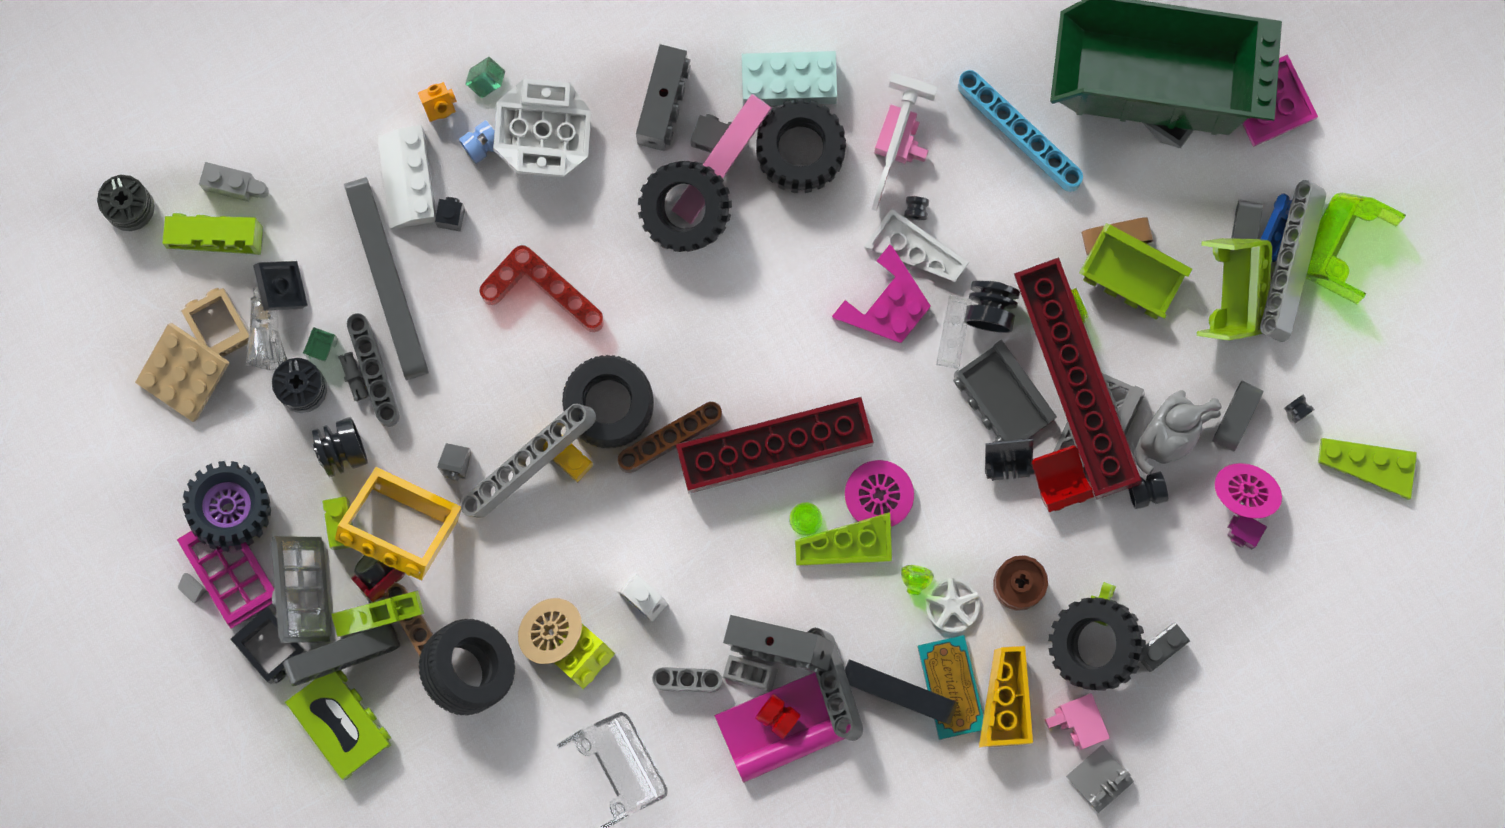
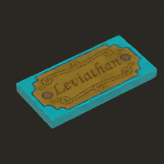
(950, 674)

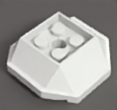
(545, 105)

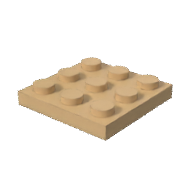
(182, 372)

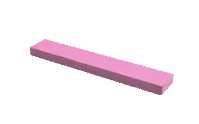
(725, 153)

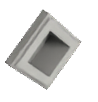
(191, 587)

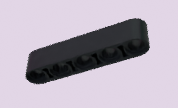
(900, 692)

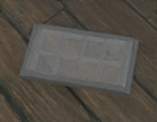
(300, 589)

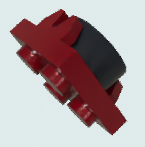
(375, 577)

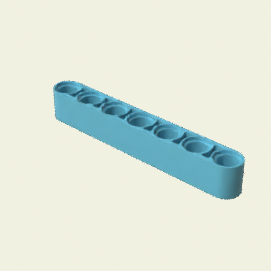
(1017, 119)

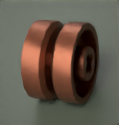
(1028, 571)

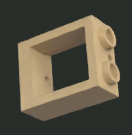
(228, 345)

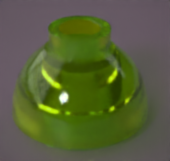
(805, 518)
(916, 578)

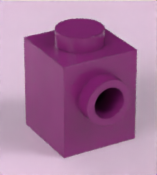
(1245, 531)

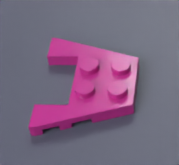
(896, 308)

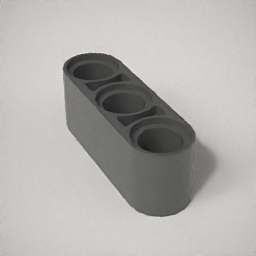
(1247, 220)
(1237, 416)

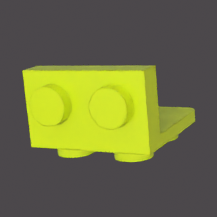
(586, 658)

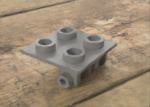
(1100, 778)

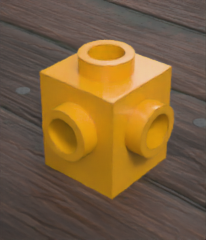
(437, 101)

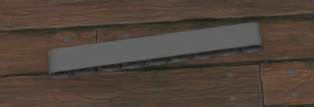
(386, 278)

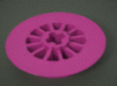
(876, 468)
(1248, 486)

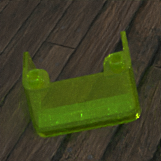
(1333, 229)

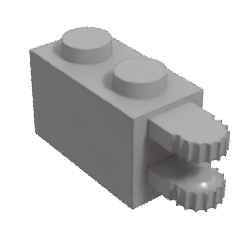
(231, 182)

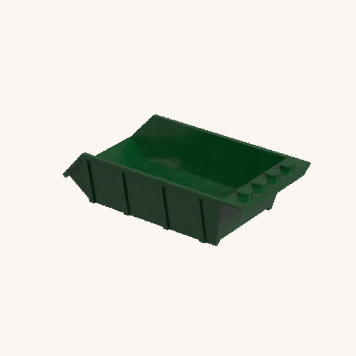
(1166, 64)

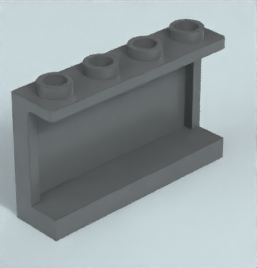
(1004, 395)

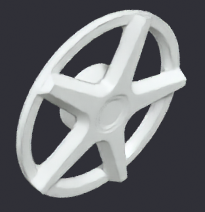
(952, 604)

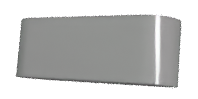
(676, 674)

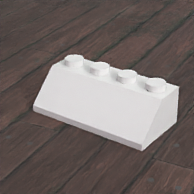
(407, 177)

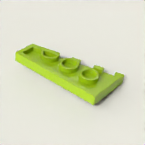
(1378, 465)
(852, 543)

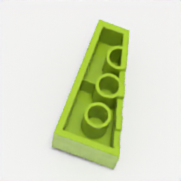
(213, 233)

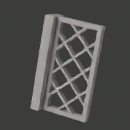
(1125, 414)

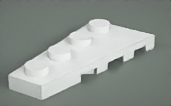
(916, 247)

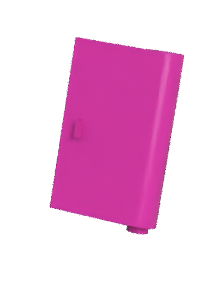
(760, 750)

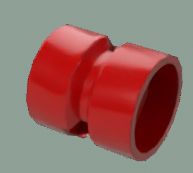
(778, 716)

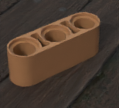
(1138, 228)

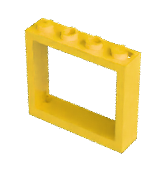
(411, 496)

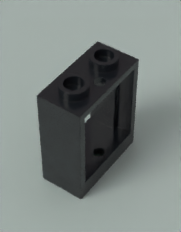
(251, 630)

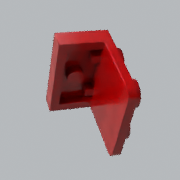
(1061, 479)

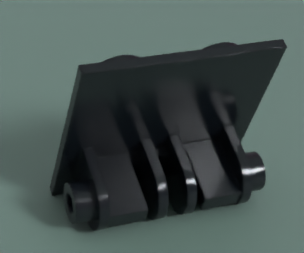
(1007, 457)

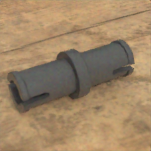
(353, 376)

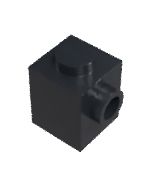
(450, 214)

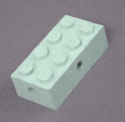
(790, 77)

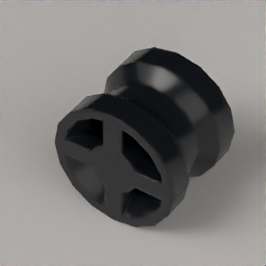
(916, 208)
(1299, 408)

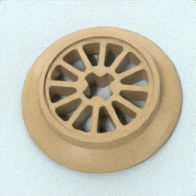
(532, 620)

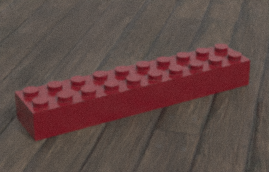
(1077, 378)

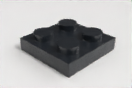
(280, 285)

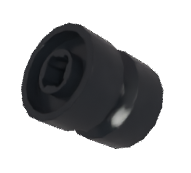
(1151, 489)

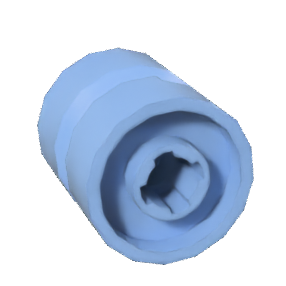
(473, 145)

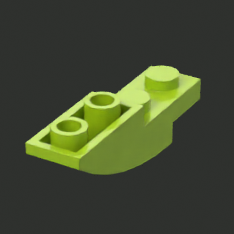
(377, 613)

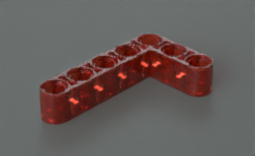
(545, 284)

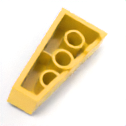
(1007, 701)

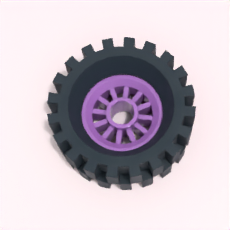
(215, 483)

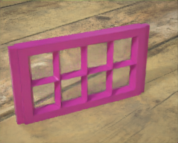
(230, 577)

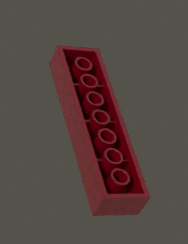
(774, 445)

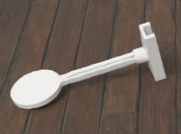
(912, 89)

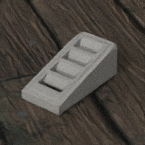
(769, 679)

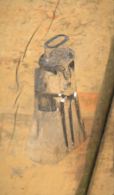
(264, 341)

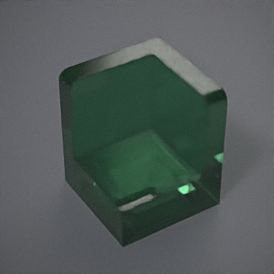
(485, 77)
(319, 344)

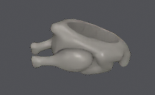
(1174, 430)

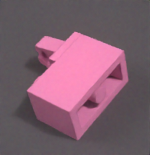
(908, 147)
(1084, 720)

